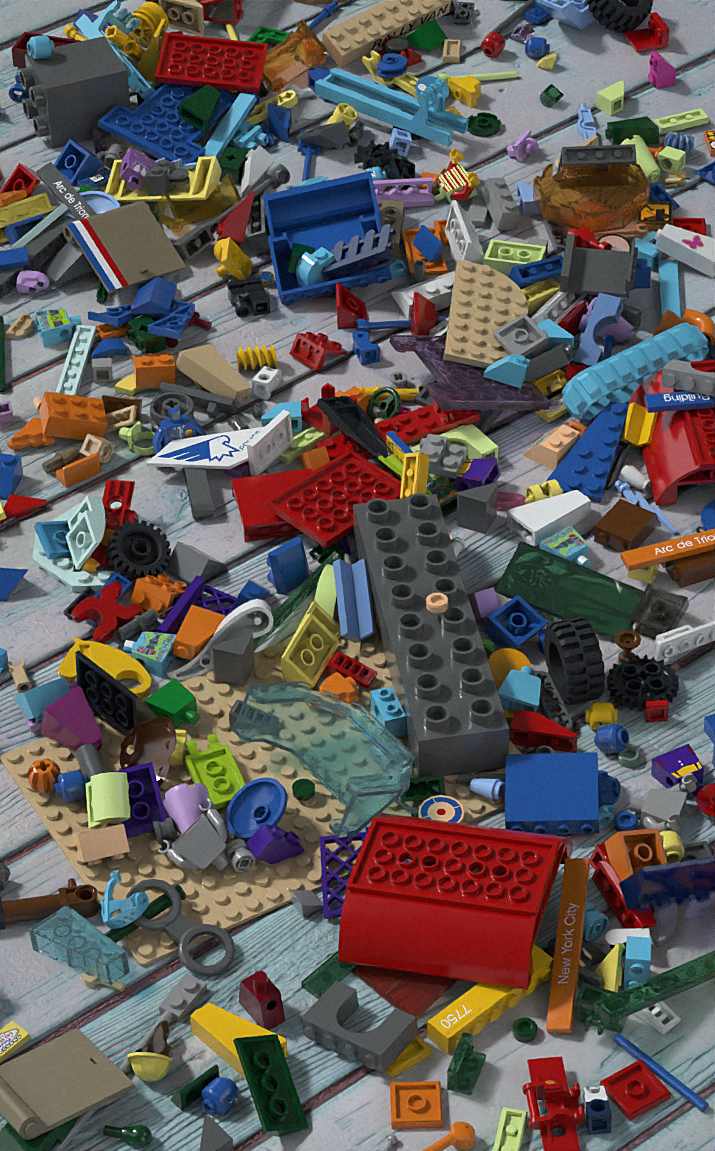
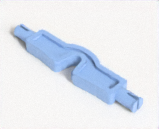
(585, 124)

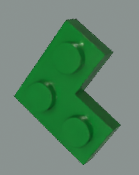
(268, 35)

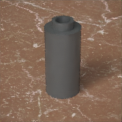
(89, 761)

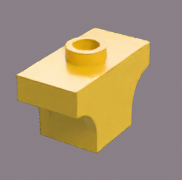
(465, 89)

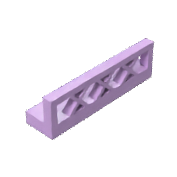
(412, 197)

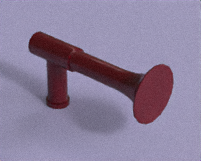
(171, 342)

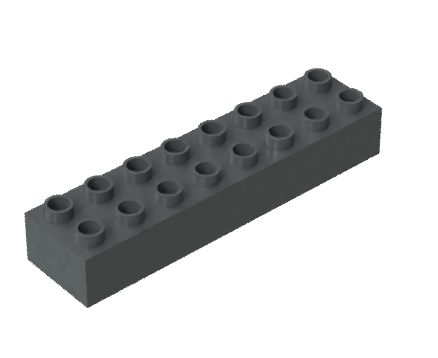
(432, 657)

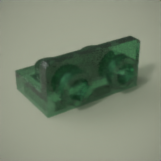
(465, 1066)

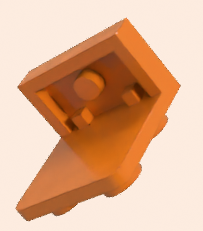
(157, 593)

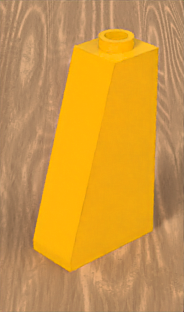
(219, 1029)

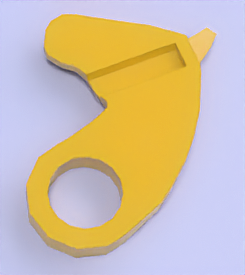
(110, 659)

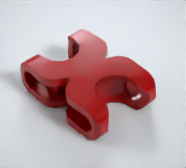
(106, 612)

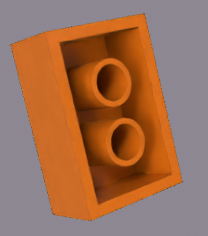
(72, 416)

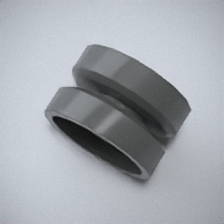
(163, 402)

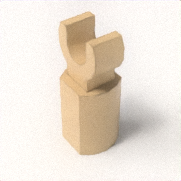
(20, 676)

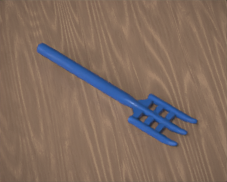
(309, 149)

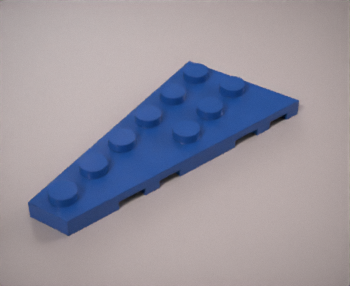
(592, 457)

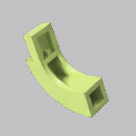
(326, 592)

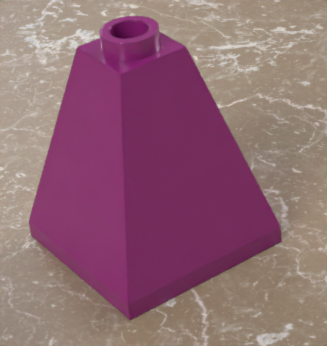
(71, 721)

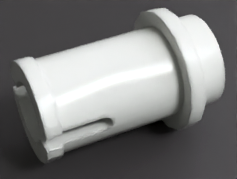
(458, 545)

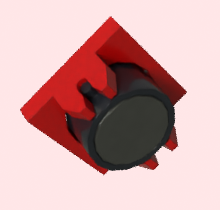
(400, 46)

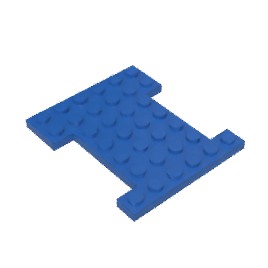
(156, 123)

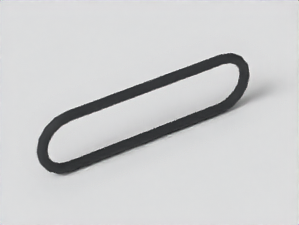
(628, 445)

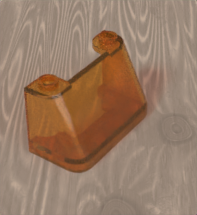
(292, 57)

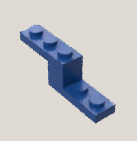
(536, 271)

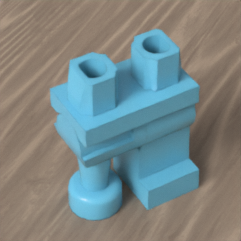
(248, 137)

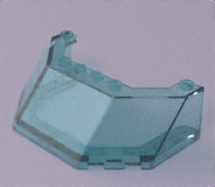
(335, 742)

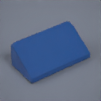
(428, 244)

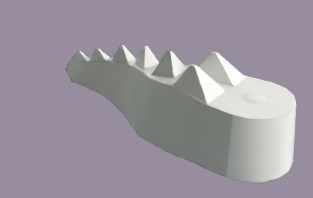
(249, 617)

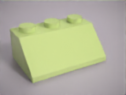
(506, 255)

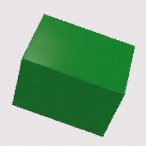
(428, 36)

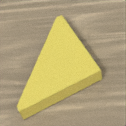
(611, 969)

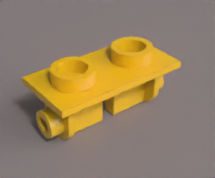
(553, 380)

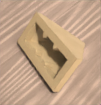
(121, 418)

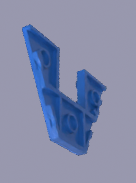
(169, 325)

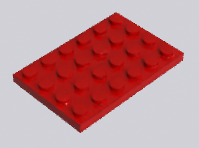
(211, 61)
(325, 498)

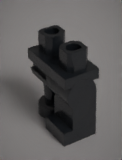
(250, 291)

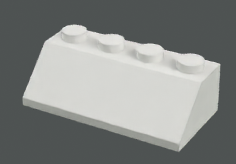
(462, 236)
(436, 290)

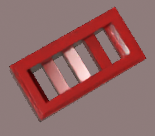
(341, 662)

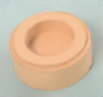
(437, 603)

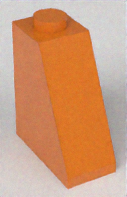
(196, 632)

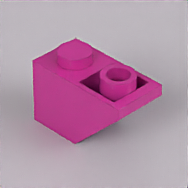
(661, 71)

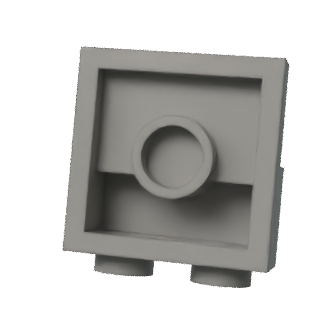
(522, 337)
(444, 457)

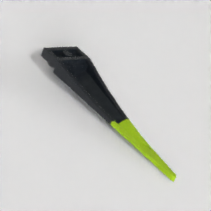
(353, 421)

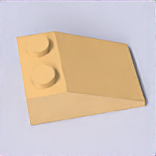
(184, 15)

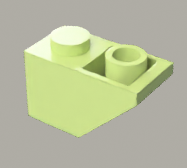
(611, 98)

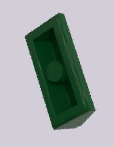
(193, 1090)

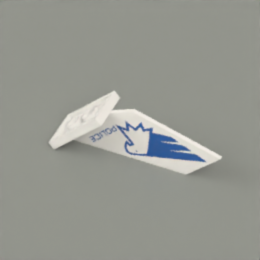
(230, 449)

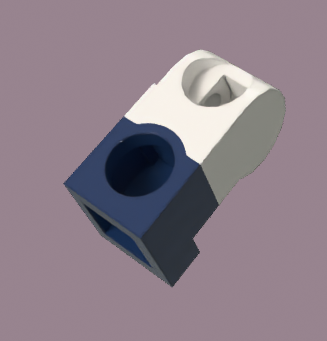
(597, 1110)

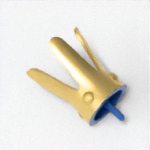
(679, 180)

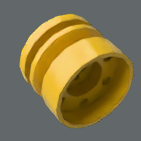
(150, 16)

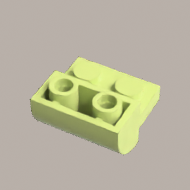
(107, 799)

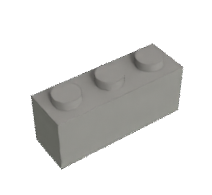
(500, 204)

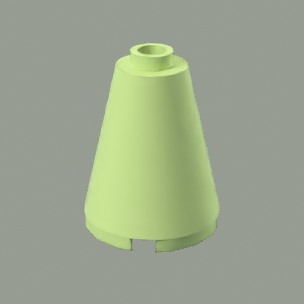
(644, 158)

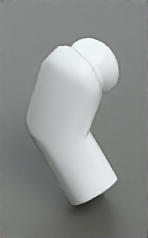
(301, 93)

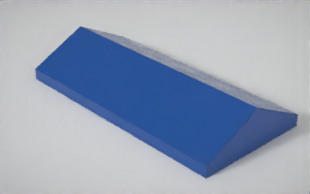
(154, 297)

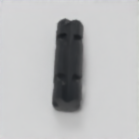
(88, 592)

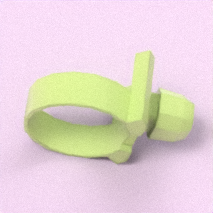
(134, 434)

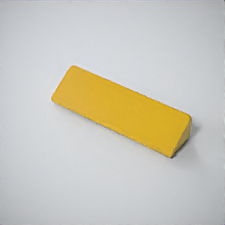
(414, 474)

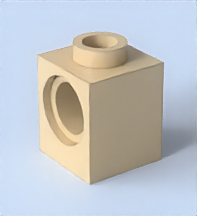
(98, 445)

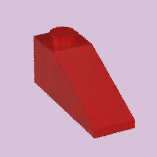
(236, 222)
(536, 730)

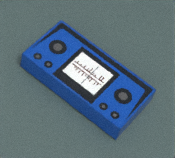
(97, 179)

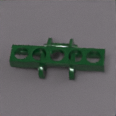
(318, 547)

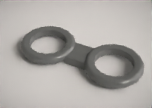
(183, 930)

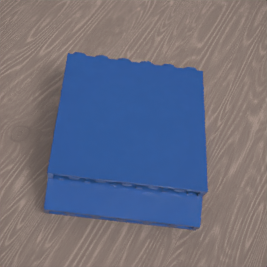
(319, 218)

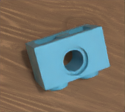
(388, 710)
(637, 960)

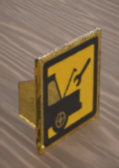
(656, 215)

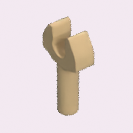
(90, 982)

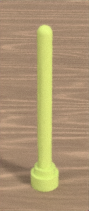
(483, 77)

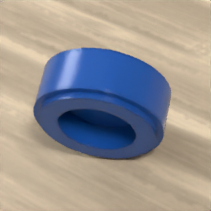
(625, 822)

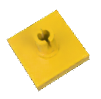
(234, 261)

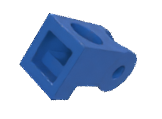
(364, 350)

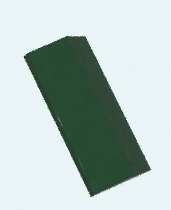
(271, 1085)

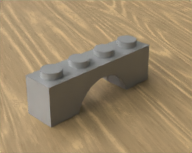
(683, 377)

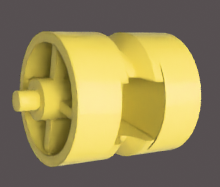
(343, 113)
(539, 492)

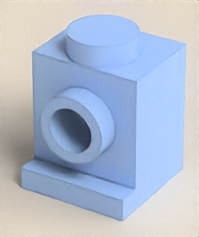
(400, 140)

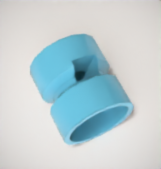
(594, 923)

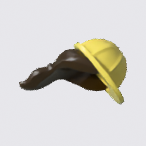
(155, 1059)

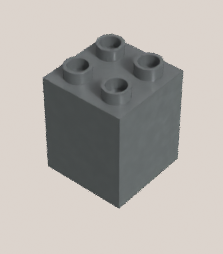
(73, 90)

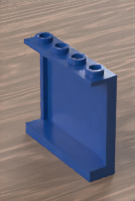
(552, 793)

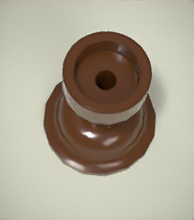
(627, 641)

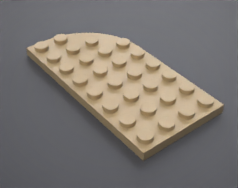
(479, 306)

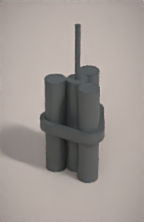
(144, 623)

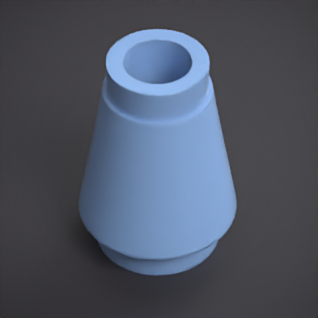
(489, 788)

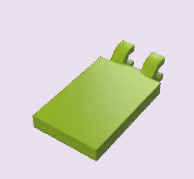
(215, 770)

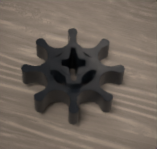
(374, 155)

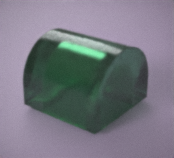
(550, 96)

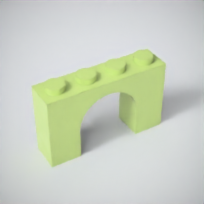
(468, 436)

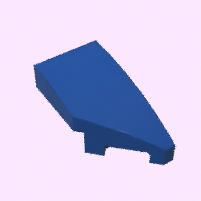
(109, 346)

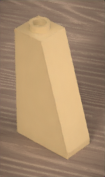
(213, 373)

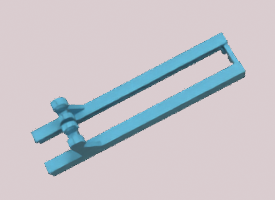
(94, 30)
(428, 105)

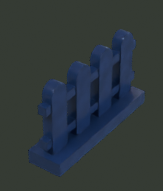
(360, 263)

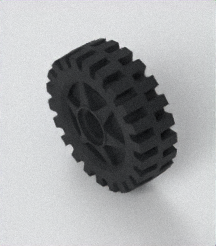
(139, 537)

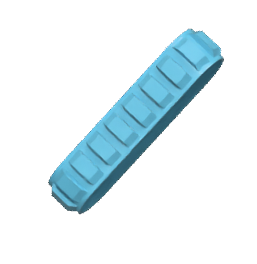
(621, 374)

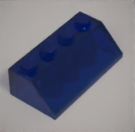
(669, 884)

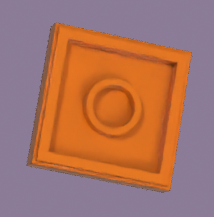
(416, 1105)

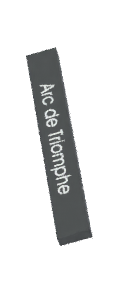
(65, 192)

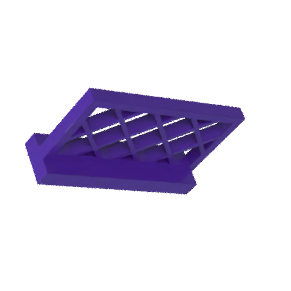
(191, 597)
(343, 844)

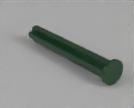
(153, 909)

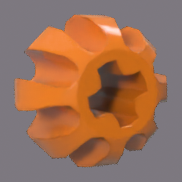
(43, 775)

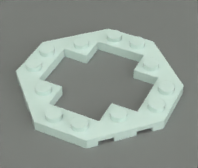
(64, 568)

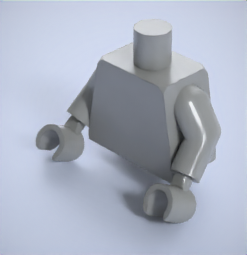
(664, 807)
(200, 842)

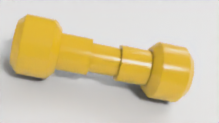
(72, 33)

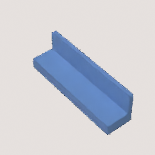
(354, 600)

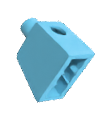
(520, 690)

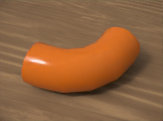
(703, 322)

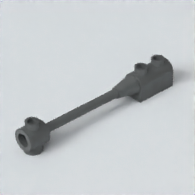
(203, 236)

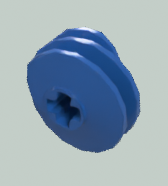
(392, 66)

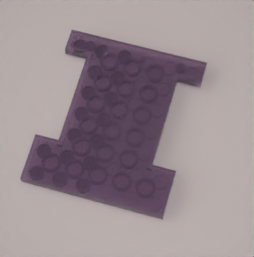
(463, 385)

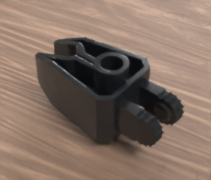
(400, 169)

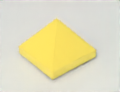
(547, 62)

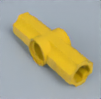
(124, 43)

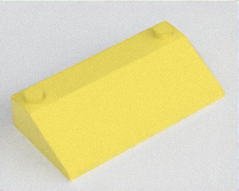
(201, 185)

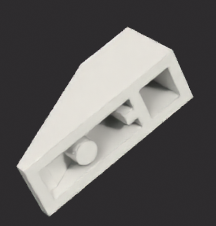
(254, 168)

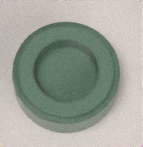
(629, 757)

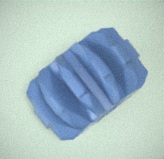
(680, 141)

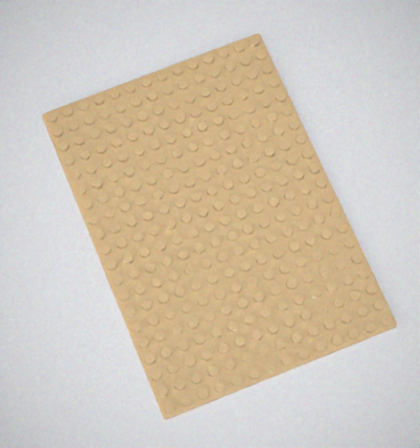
(213, 895)

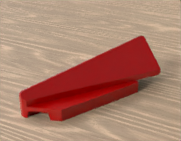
(608, 885)

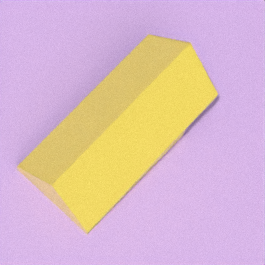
(311, 647)

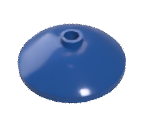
(254, 804)

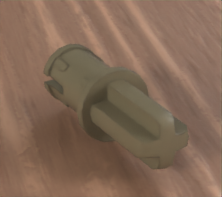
(61, 459)

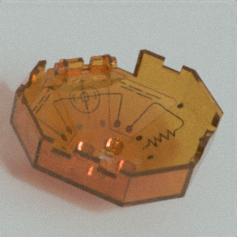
(592, 196)

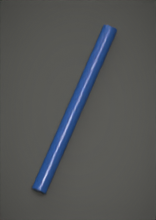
(661, 1072)

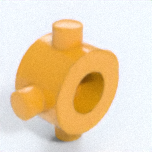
(90, 565)

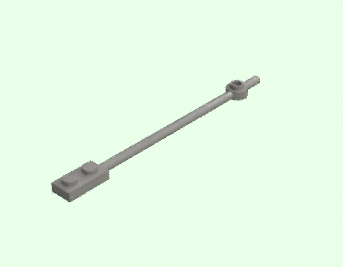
(174, 1007)

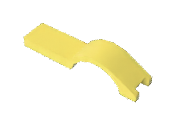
(405, 81)

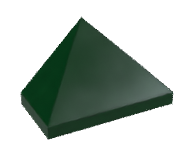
(424, 788)

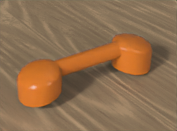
(461, 1137)

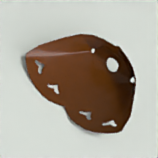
(150, 746)

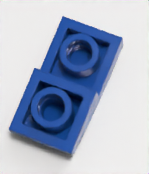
(537, 14)

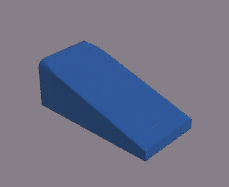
(658, 194)

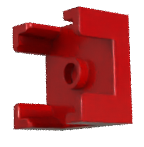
(315, 417)

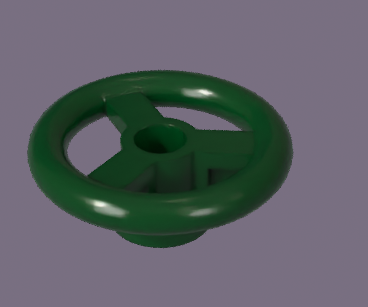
(387, 407)

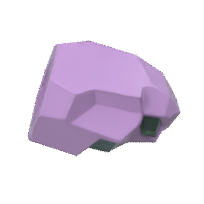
(31, 282)

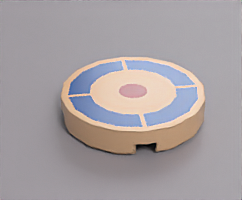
(442, 809)

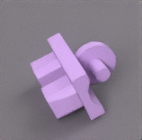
(522, 146)

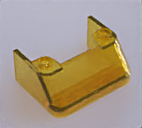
(181, 213)

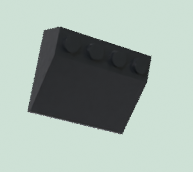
(110, 697)

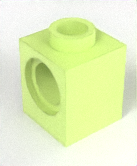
(671, 159)

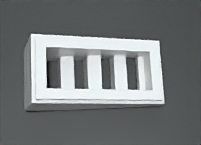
(650, 1018)

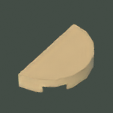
(21, 327)

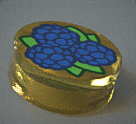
(267, 278)

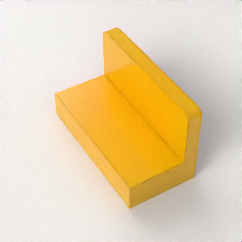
(638, 426)

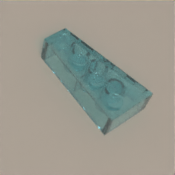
(80, 944)

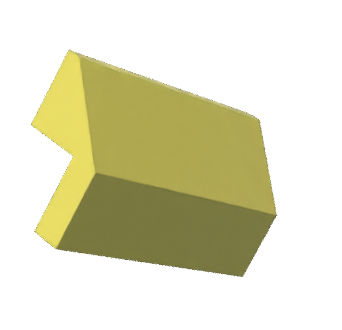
(23, 210)

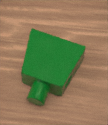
(174, 702)

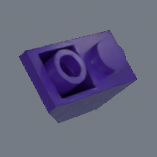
(274, 844)

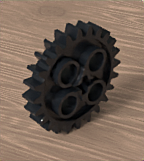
(642, 681)

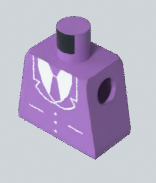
(134, 168)

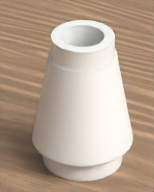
(634, 478)

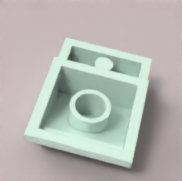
(86, 529)

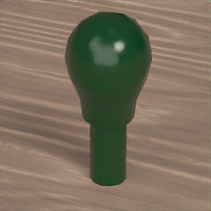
(136, 1135)

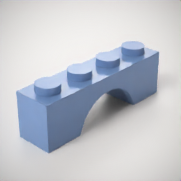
(605, 312)

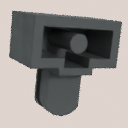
(164, 178)

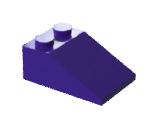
(143, 799)

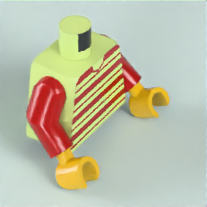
(455, 182)

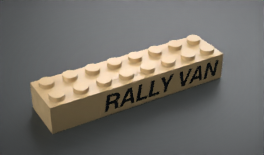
(368, 29)

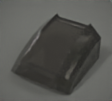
(658, 612)

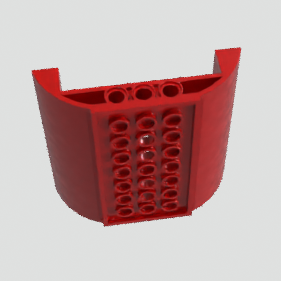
(681, 442)
(444, 914)

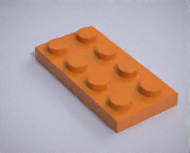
(412, 254)

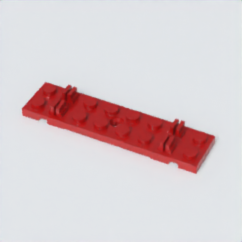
(408, 427)

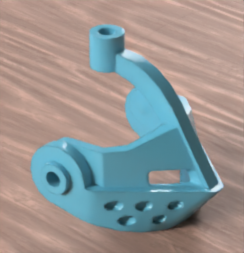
(131, 907)

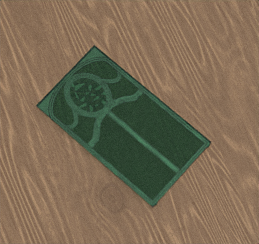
(569, 590)

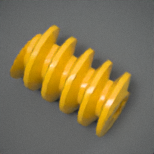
(256, 357)

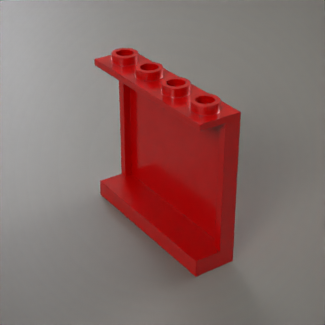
(251, 498)

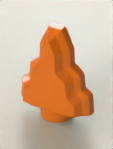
(30, 436)
(343, 687)

